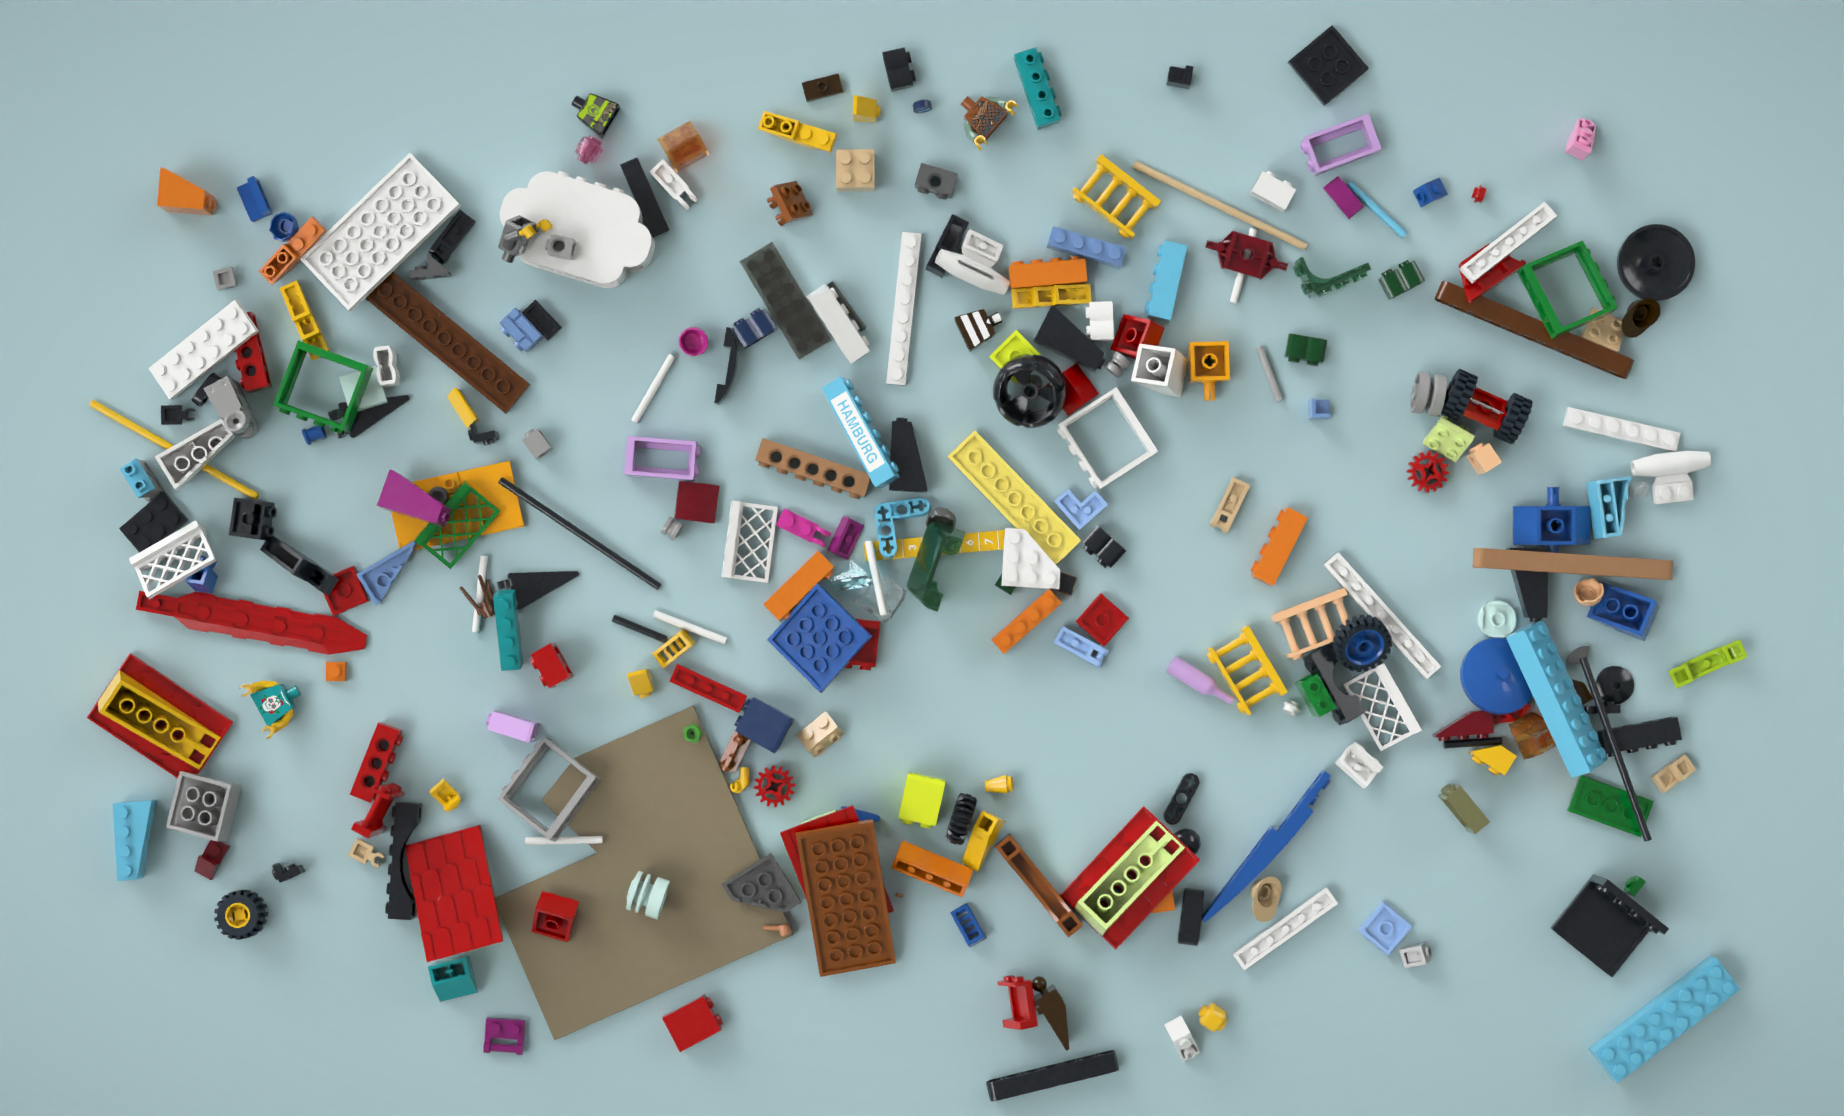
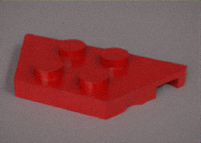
(1490, 279)

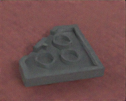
(763, 886)

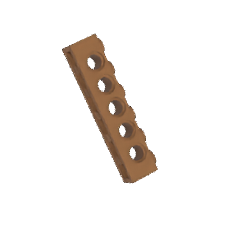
(768, 448)

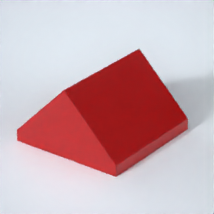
(1078, 389)

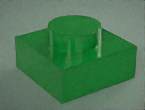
(1633, 885)

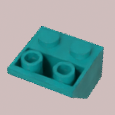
(453, 978)

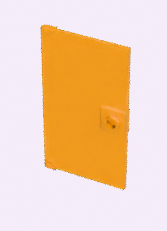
(483, 480)

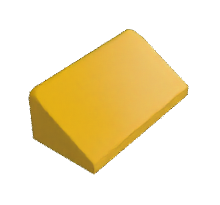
(462, 407)

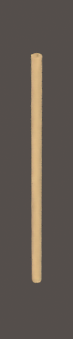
(1219, 205)

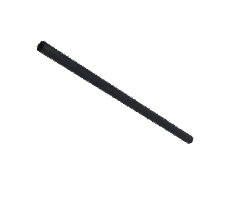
(579, 533)
(1615, 749)

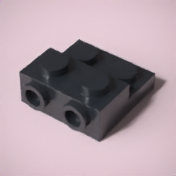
(252, 519)

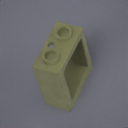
(1463, 808)

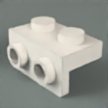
(1359, 764)

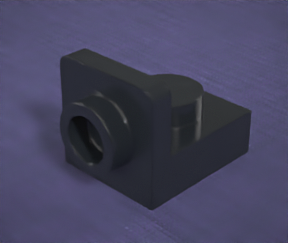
(290, 872)

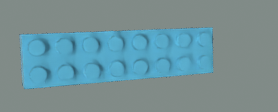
(1557, 698)
(1664, 1019)

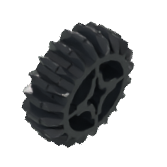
(961, 818)

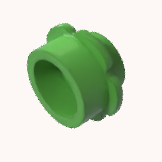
(697, 733)

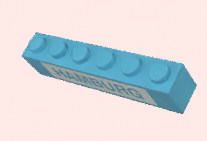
(860, 432)

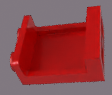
(867, 655)
(1021, 1003)
(693, 1022)

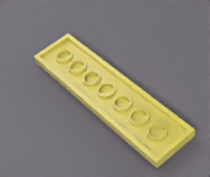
(1013, 496)

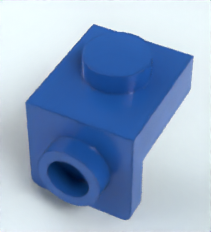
(1430, 192)

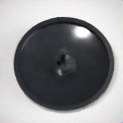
(1656, 262)

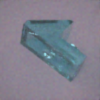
(853, 579)

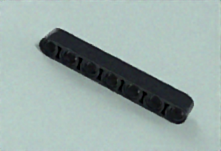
(1052, 1075)

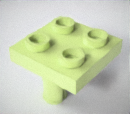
(1448, 438)

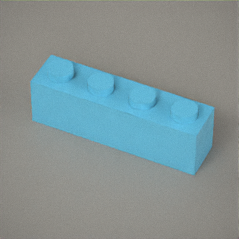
(1166, 281)

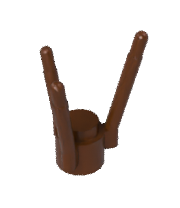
(487, 606)

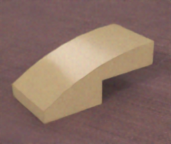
(1673, 773)

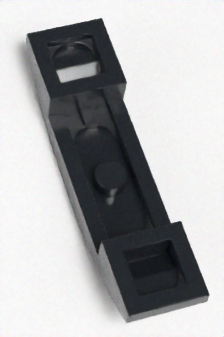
(723, 390)

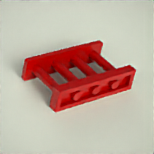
(373, 823)

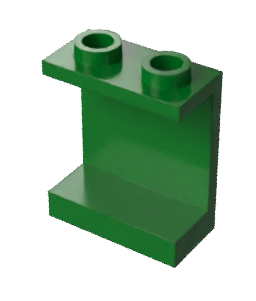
(1315, 695)

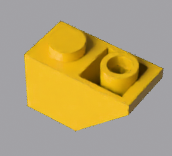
(1495, 757)

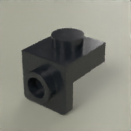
(486, 438)

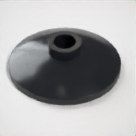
(1608, 677)

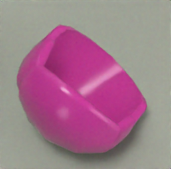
(693, 341)

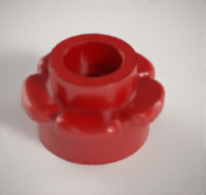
(1478, 194)

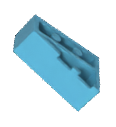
(1607, 506)

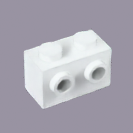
(1273, 191)

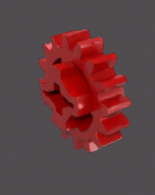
(1423, 480)
(778, 794)

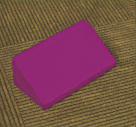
(845, 537)

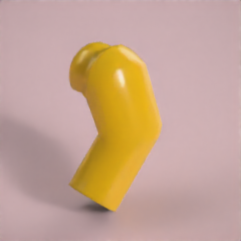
(742, 782)

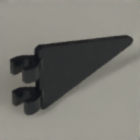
(366, 418)
(534, 585)

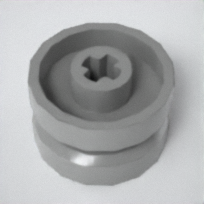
(1428, 394)

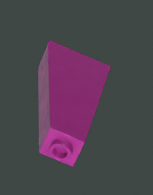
(408, 499)

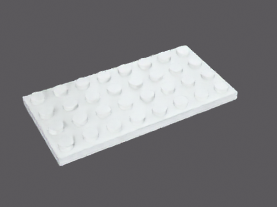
(380, 232)

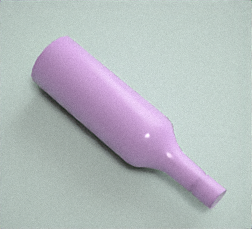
(1196, 679)

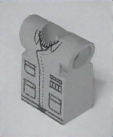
(232, 407)

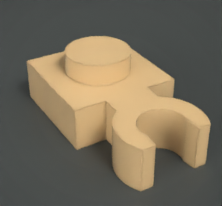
(363, 852)

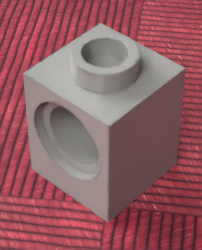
(566, 253)
(536, 443)

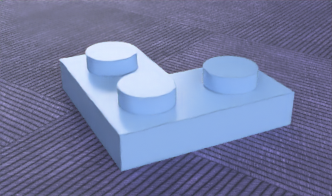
(1079, 512)

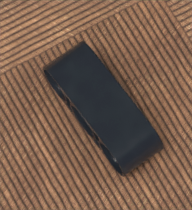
(1191, 917)

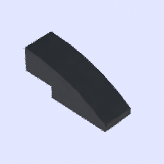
(948, 241)

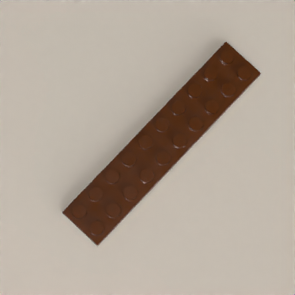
(448, 342)

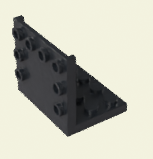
(1605, 924)

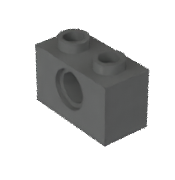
(927, 173)

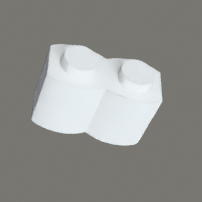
(1101, 321)
(386, 360)

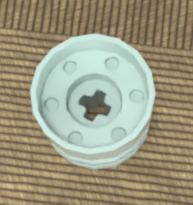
(647, 895)

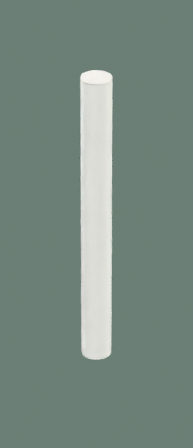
(1240, 277)
(653, 388)
(876, 578)
(479, 593)
(690, 627)
(564, 840)

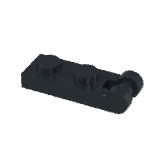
(452, 236)

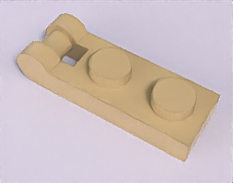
(1230, 504)

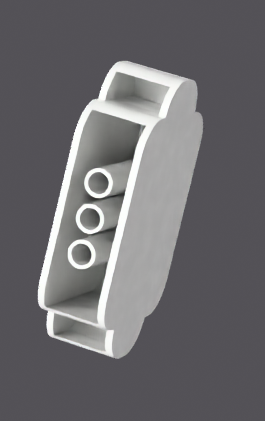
(600, 220)

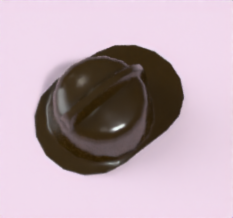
(1640, 316)

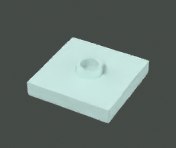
(373, 395)

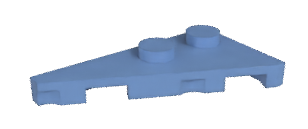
(382, 574)

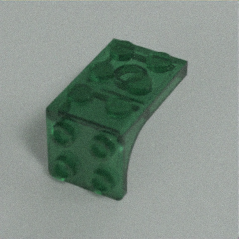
(1317, 286)

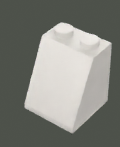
(1160, 369)

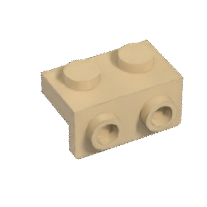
(820, 734)

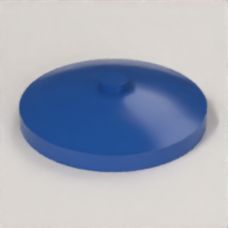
(1494, 678)

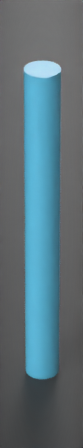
(1377, 210)

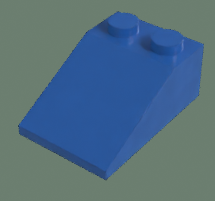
(1625, 611)

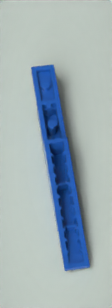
(1268, 847)

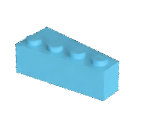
(132, 835)

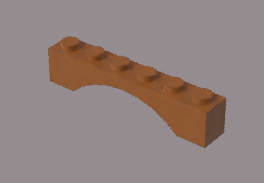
(1038, 885)

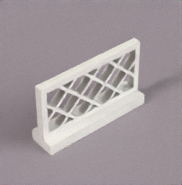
(732, 541)
(168, 548)
(1398, 700)

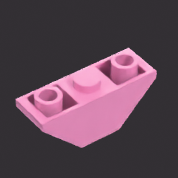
(1581, 139)

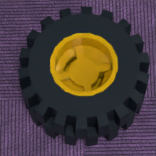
(241, 914)

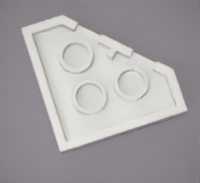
(1027, 563)

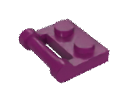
(504, 1029)

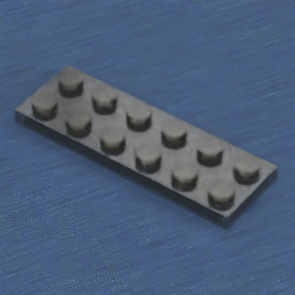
(785, 301)

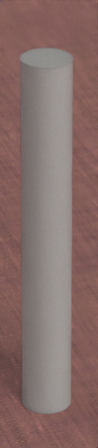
(1269, 373)

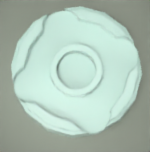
(1497, 619)

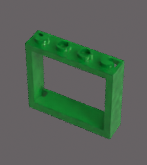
(1541, 302)
(291, 376)

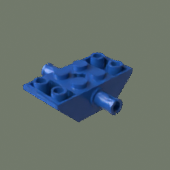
(1533, 524)

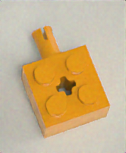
(1200, 371)

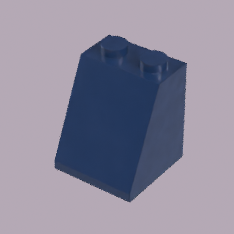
(763, 724)

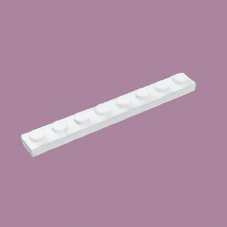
(903, 308)
(1374, 606)

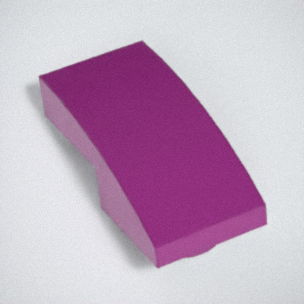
(1343, 197)

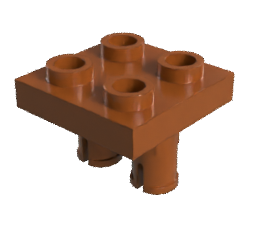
(790, 201)

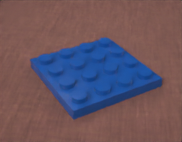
(819, 638)

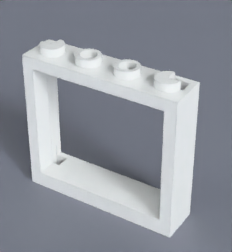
(1133, 422)

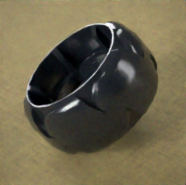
(1021, 368)

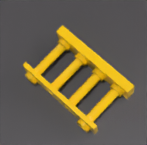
(1133, 189)
(1256, 653)

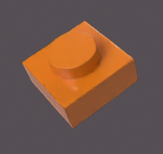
(336, 671)

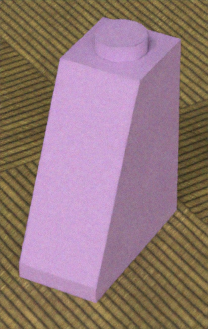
(512, 726)

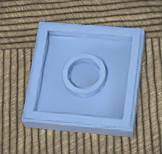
(1385, 928)

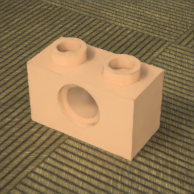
(1483, 458)

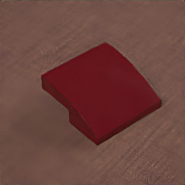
(696, 502)

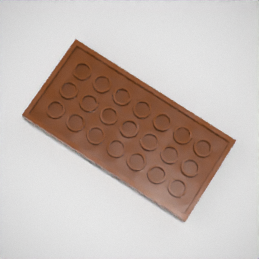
(846, 897)

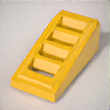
(687, 640)

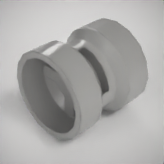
(1121, 363)

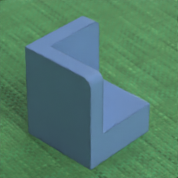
(1319, 409)

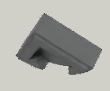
(1578, 653)

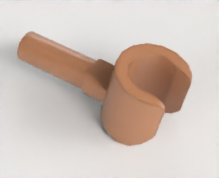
(783, 928)

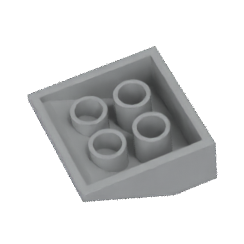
(203, 806)

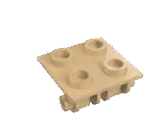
(1604, 331)

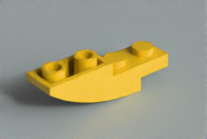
(797, 132)

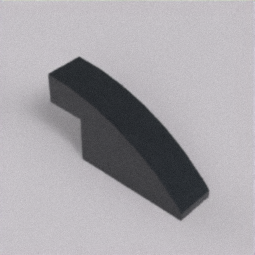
(299, 565)

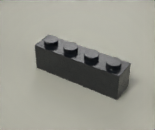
(1643, 734)

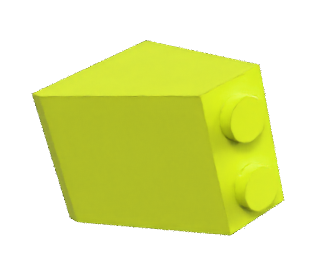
(921, 800)

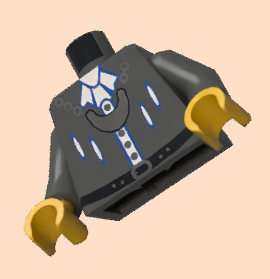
(518, 234)

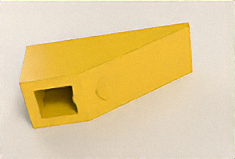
(982, 839)

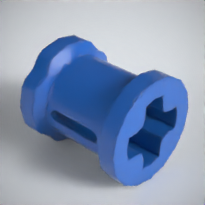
(313, 434)

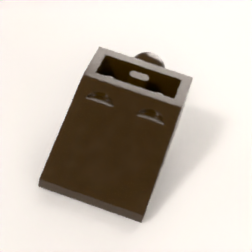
(1053, 1007)

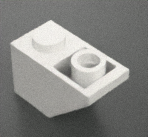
(1182, 1038)

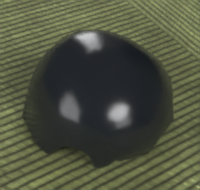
(1189, 839)

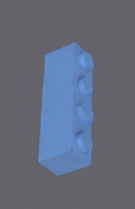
(1086, 247)

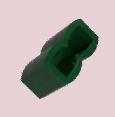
(1401, 279)
(1305, 349)

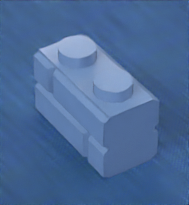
(521, 330)

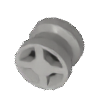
(672, 528)

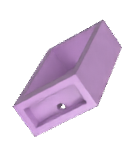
(1360, 123)
(691, 447)

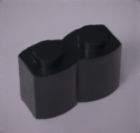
(898, 69)
(1103, 547)

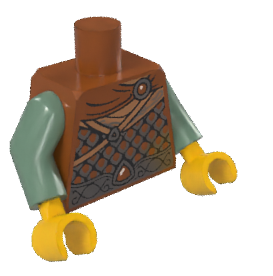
(985, 117)

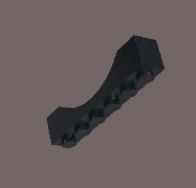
(401, 901)

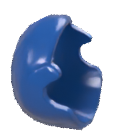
(283, 226)

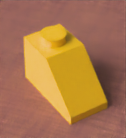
(865, 109)
(641, 683)

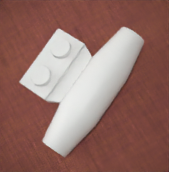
(975, 263)
(1671, 475)

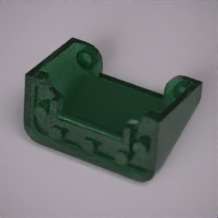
(936, 540)

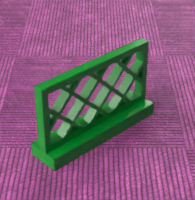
(454, 503)

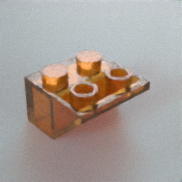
(683, 146)
(1531, 735)

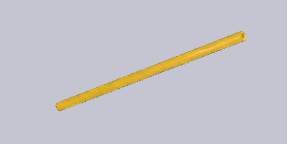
(166, 445)

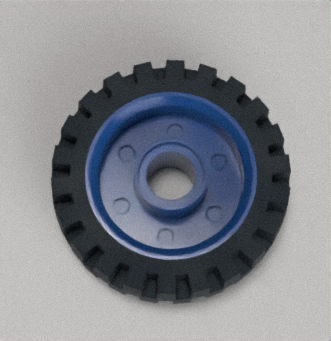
(1362, 643)

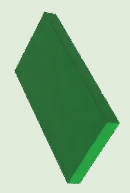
(1607, 805)

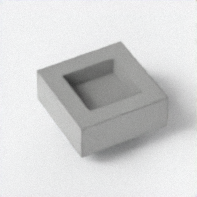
(225, 278)

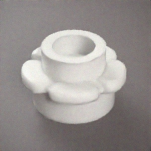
(1291, 708)

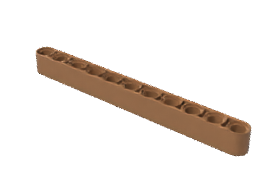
(1572, 564)

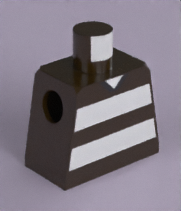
(977, 327)

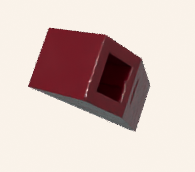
(1471, 723)

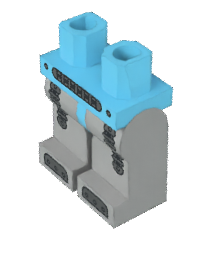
(141, 479)

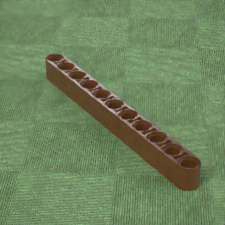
(1535, 331)

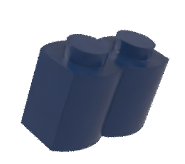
(754, 328)

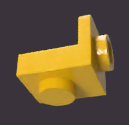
(446, 795)

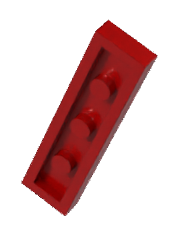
(708, 688)

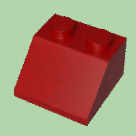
(1133, 332)
(555, 916)

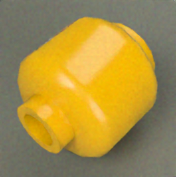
(1212, 1017)

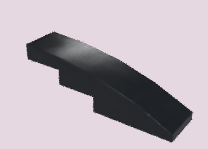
(644, 197)

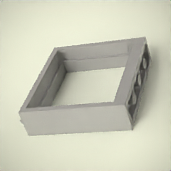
(572, 807)

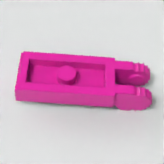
(801, 527)

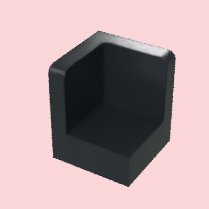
(1180, 77)

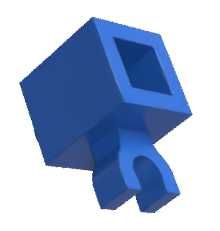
(204, 579)

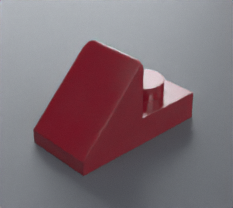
(210, 860)

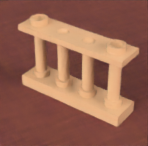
(1301, 611)

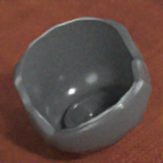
(942, 516)

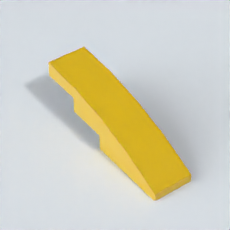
(1051, 295)
(303, 316)

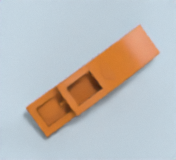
(289, 254)

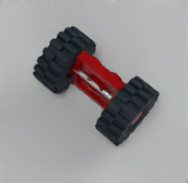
(1503, 416)

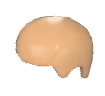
(1588, 592)

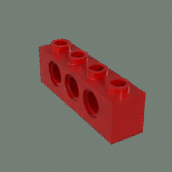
(261, 379)
(382, 732)

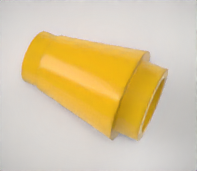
(1001, 784)

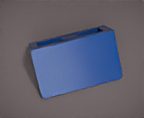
(254, 199)

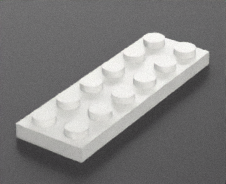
(203, 349)

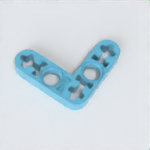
(893, 515)

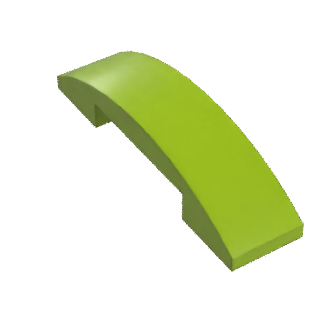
(1707, 663)

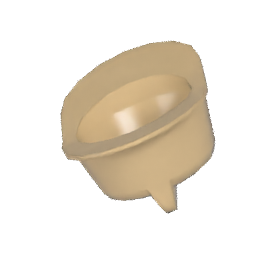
(1265, 898)

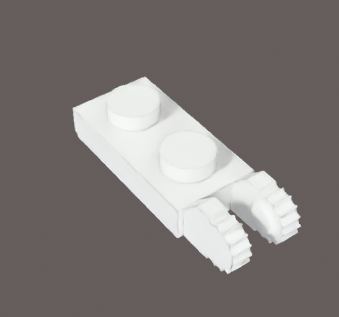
(672, 183)

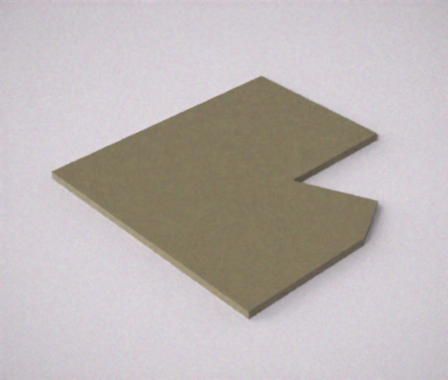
(658, 814)

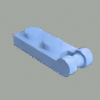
(1080, 646)

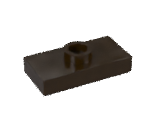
(822, 87)

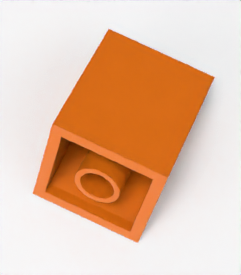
(182, 196)

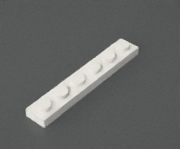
(1508, 242)
(1621, 429)
(1285, 928)

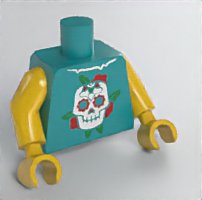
(273, 703)

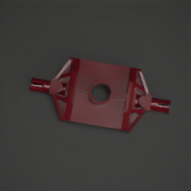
(1231, 257)

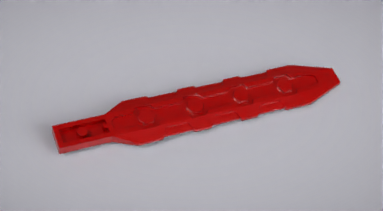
(257, 622)

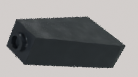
(1067, 340)
(907, 458)
(1532, 590)

